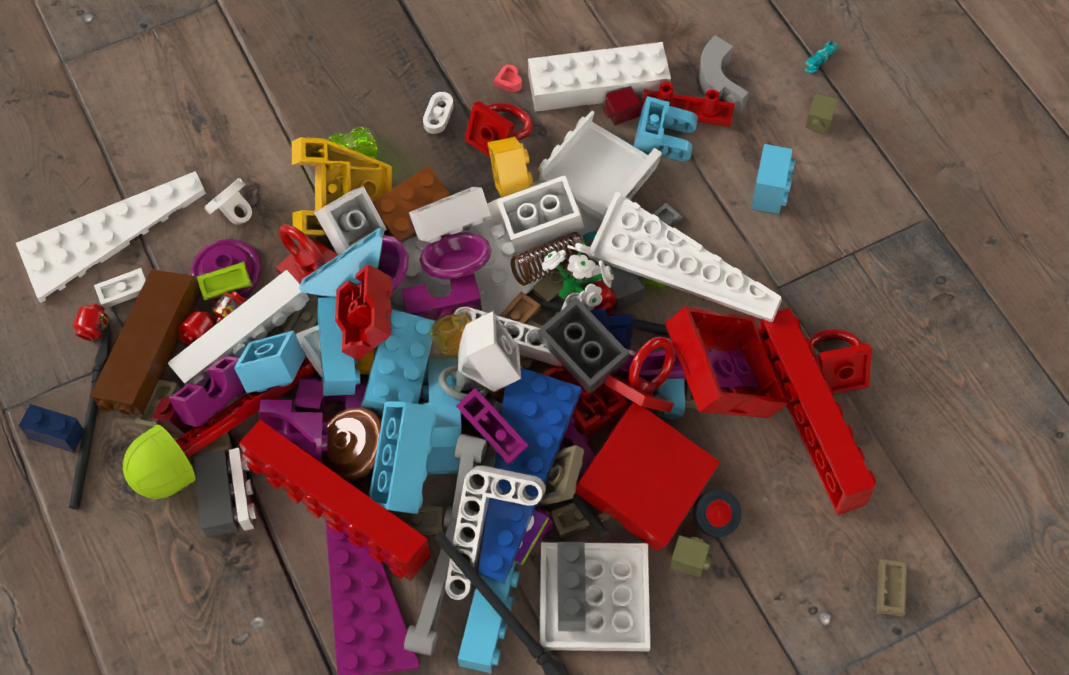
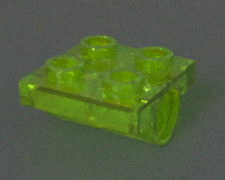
(359, 140)

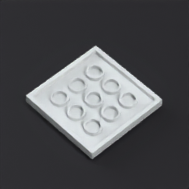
(614, 599)

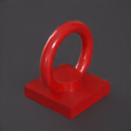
(488, 125)
(303, 258)
(844, 367)
(641, 390)

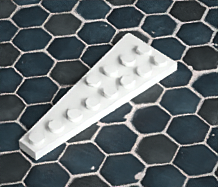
(77, 245)
(652, 249)

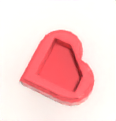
(508, 79)

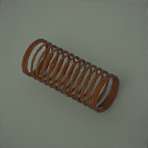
(526, 266)

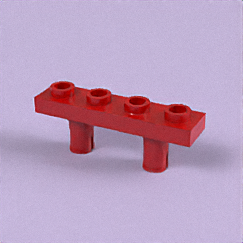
(707, 110)

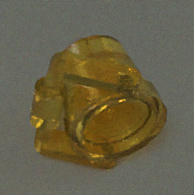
(448, 333)

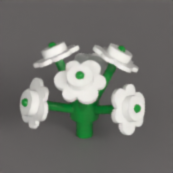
(582, 273)

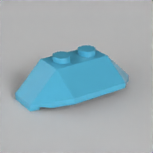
(344, 266)

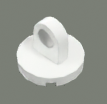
(228, 200)

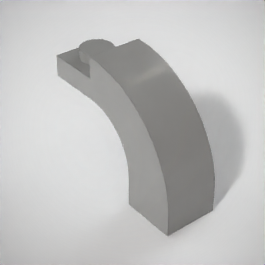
(713, 59)

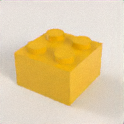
(509, 166)

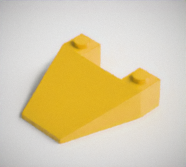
(336, 174)

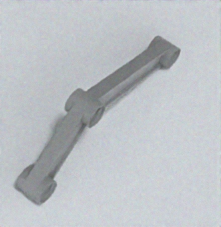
(422, 637)

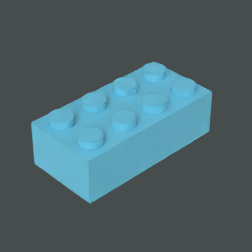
(399, 362)
(402, 456)

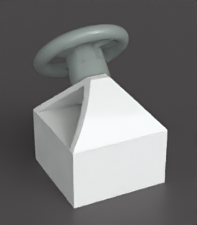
(484, 356)

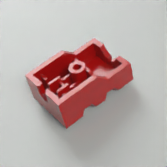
(364, 311)
(592, 410)

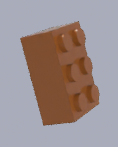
(408, 196)

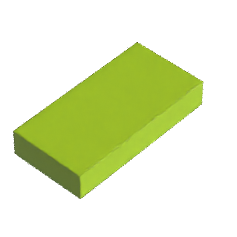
(224, 280)

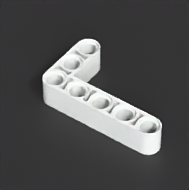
(525, 333)
(476, 520)

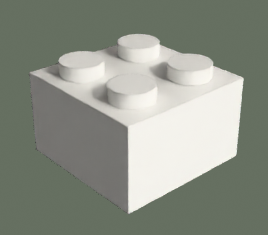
(349, 219)

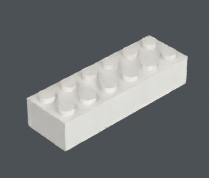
(591, 75)

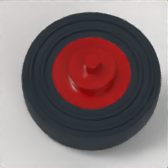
(717, 513)

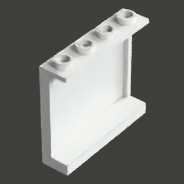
(598, 166)

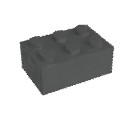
(583, 345)

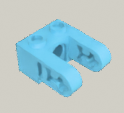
(650, 134)

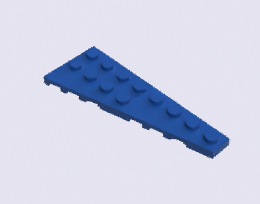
(540, 413)

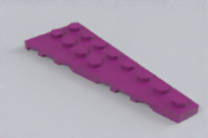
(365, 613)

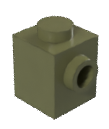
(691, 556)

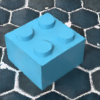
(773, 179)
(270, 362)

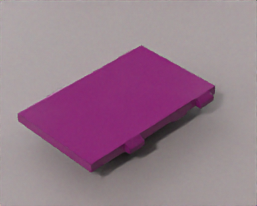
(732, 369)

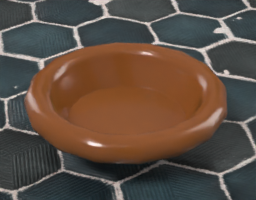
(352, 443)

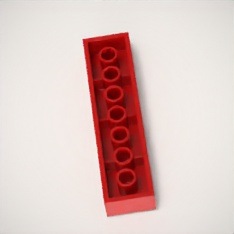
(817, 414)
(335, 500)

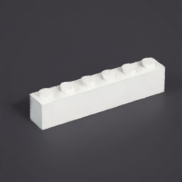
(245, 324)

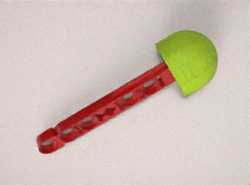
(159, 464)

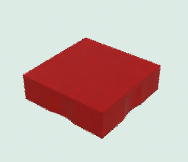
(698, 331)
(646, 476)

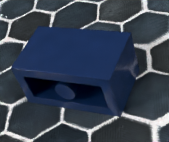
(51, 428)

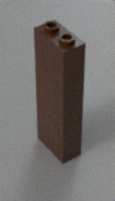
(146, 342)

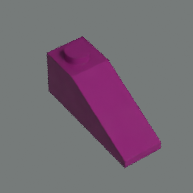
(492, 426)

